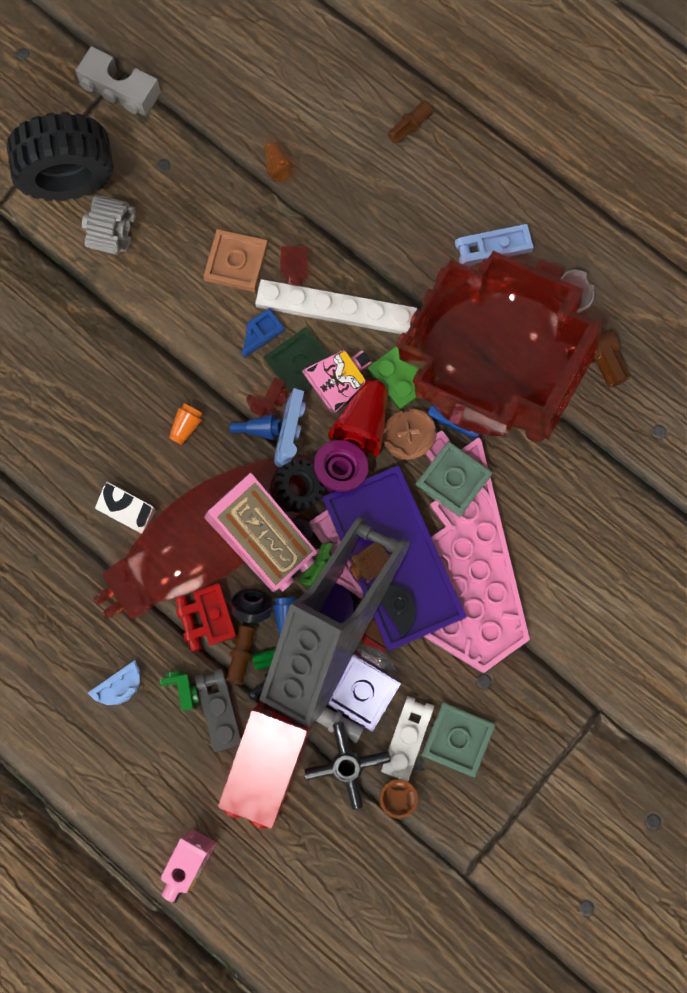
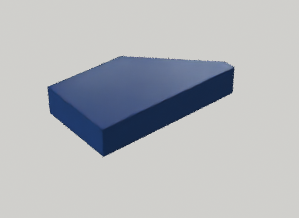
(261, 331)

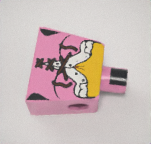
(337, 378)
(190, 857)

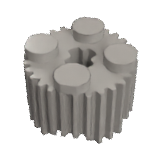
(108, 225)

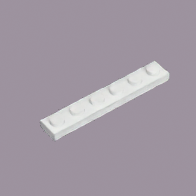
(334, 307)

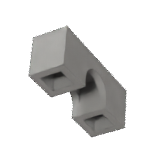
(134, 93)

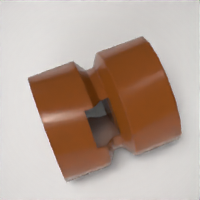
(398, 798)

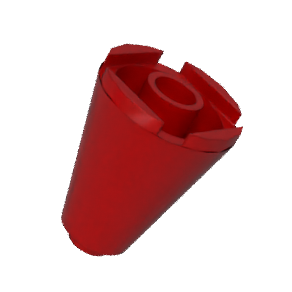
(363, 418)

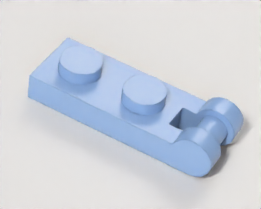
(505, 241)
(289, 429)

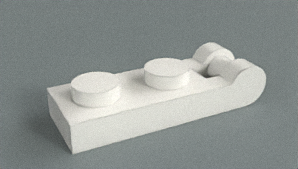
(407, 739)

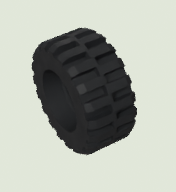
(59, 156)

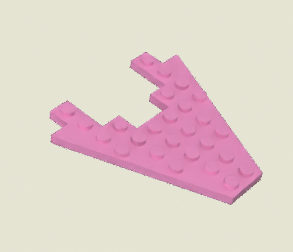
(478, 568)

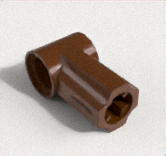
(610, 361)

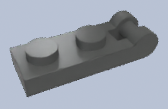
(218, 711)

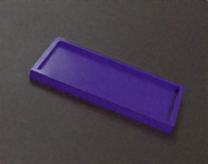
(393, 513)

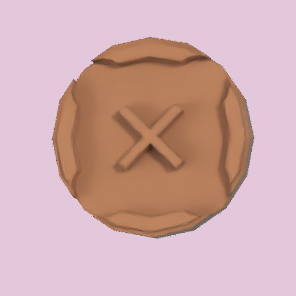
(409, 434)

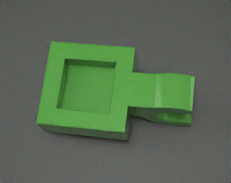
(311, 574)

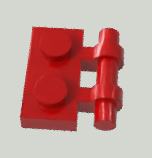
(213, 614)

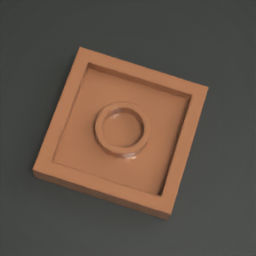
(235, 260)

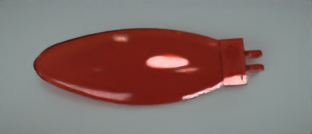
(182, 548)

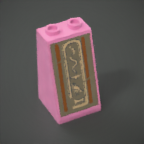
(261, 534)

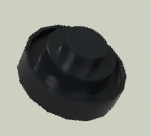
(251, 605)

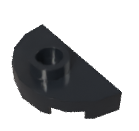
(399, 608)

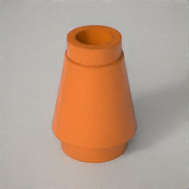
(184, 423)

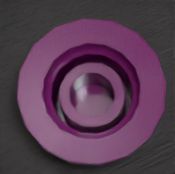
(340, 466)

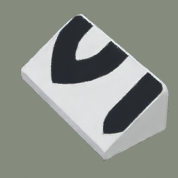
(125, 508)

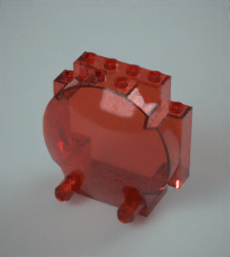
(500, 347)

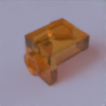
(369, 562)

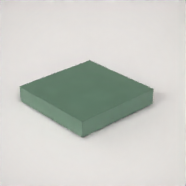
(454, 479)
(458, 740)

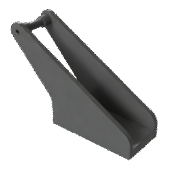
(317, 648)

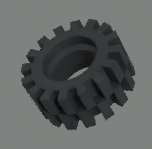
(283, 490)

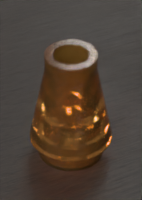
(276, 163)

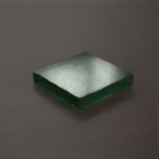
(293, 357)

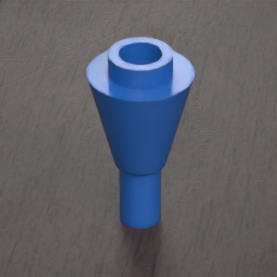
(264, 427)

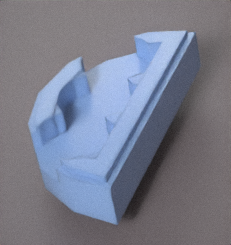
(119, 686)

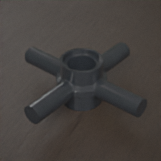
(348, 777)

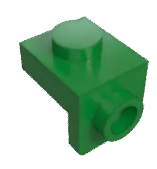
(187, 693)

